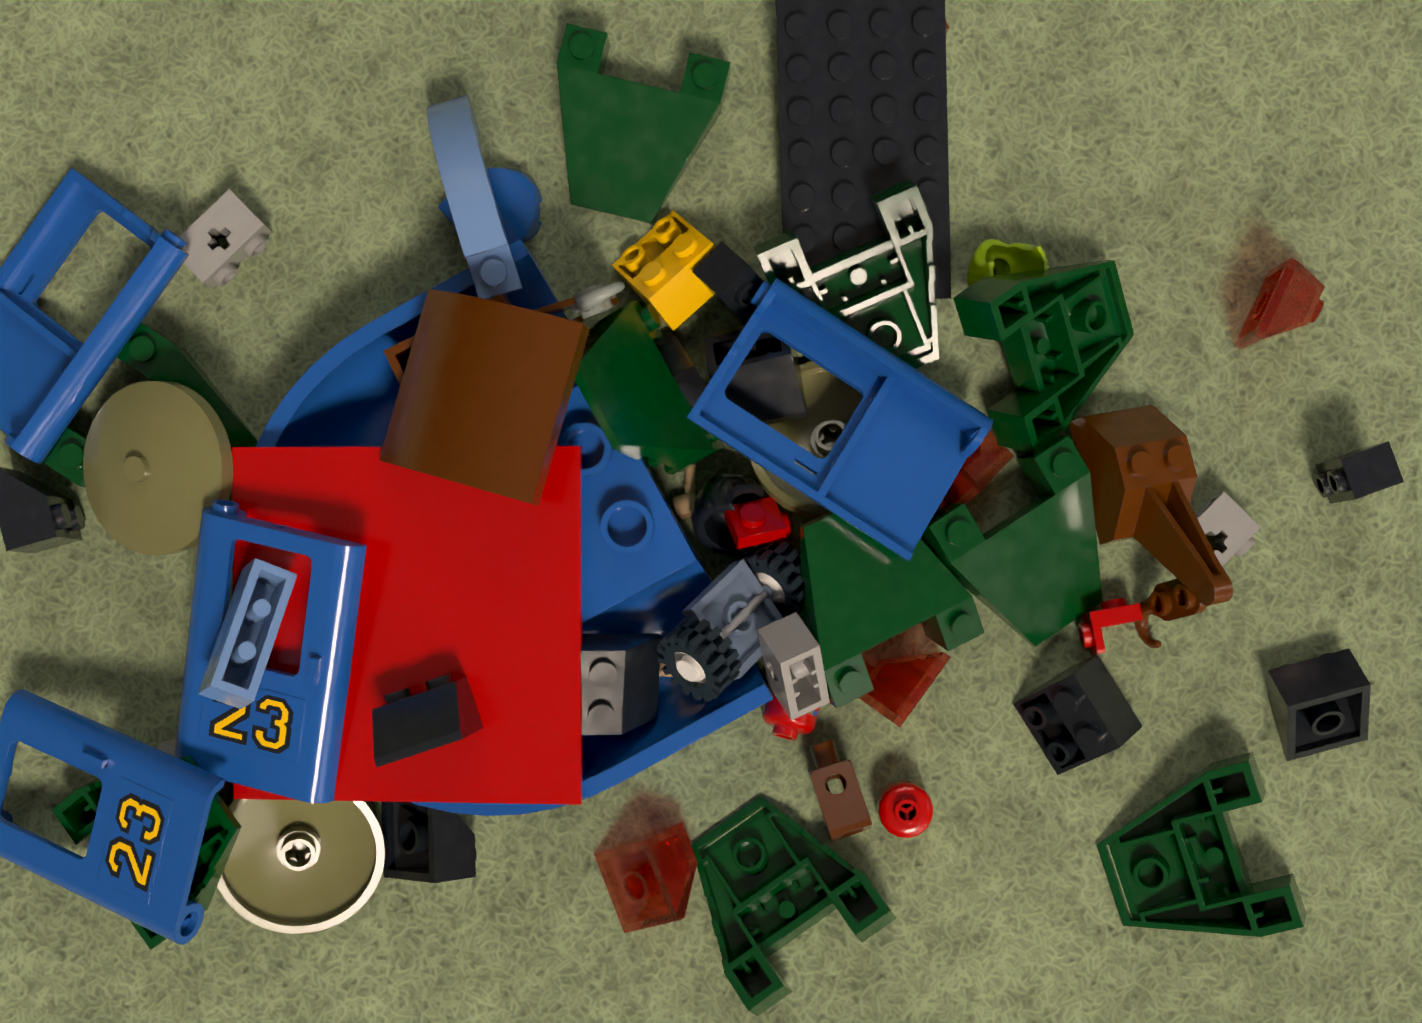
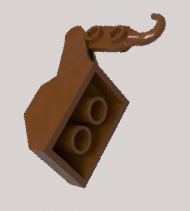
(1144, 492)

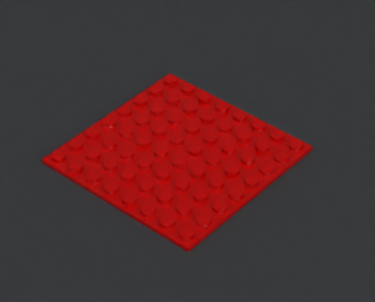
(446, 588)

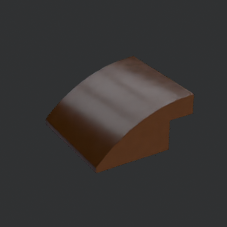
(485, 394)

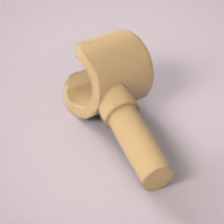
(684, 502)

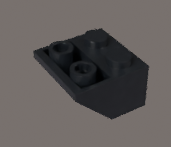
(766, 381)
(1078, 715)

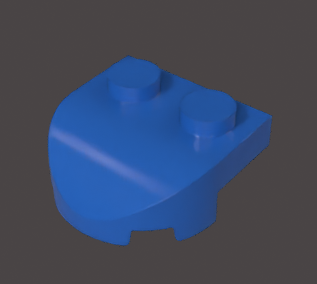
(517, 203)

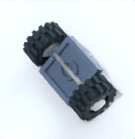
(721, 624)

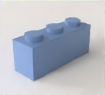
(247, 634)

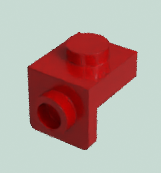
(757, 523)
(1113, 613)

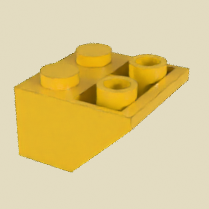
(662, 268)

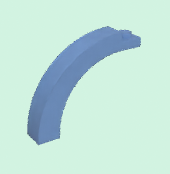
(471, 197)

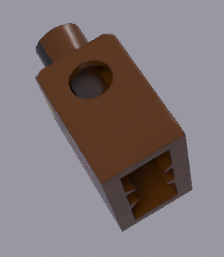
(843, 812)

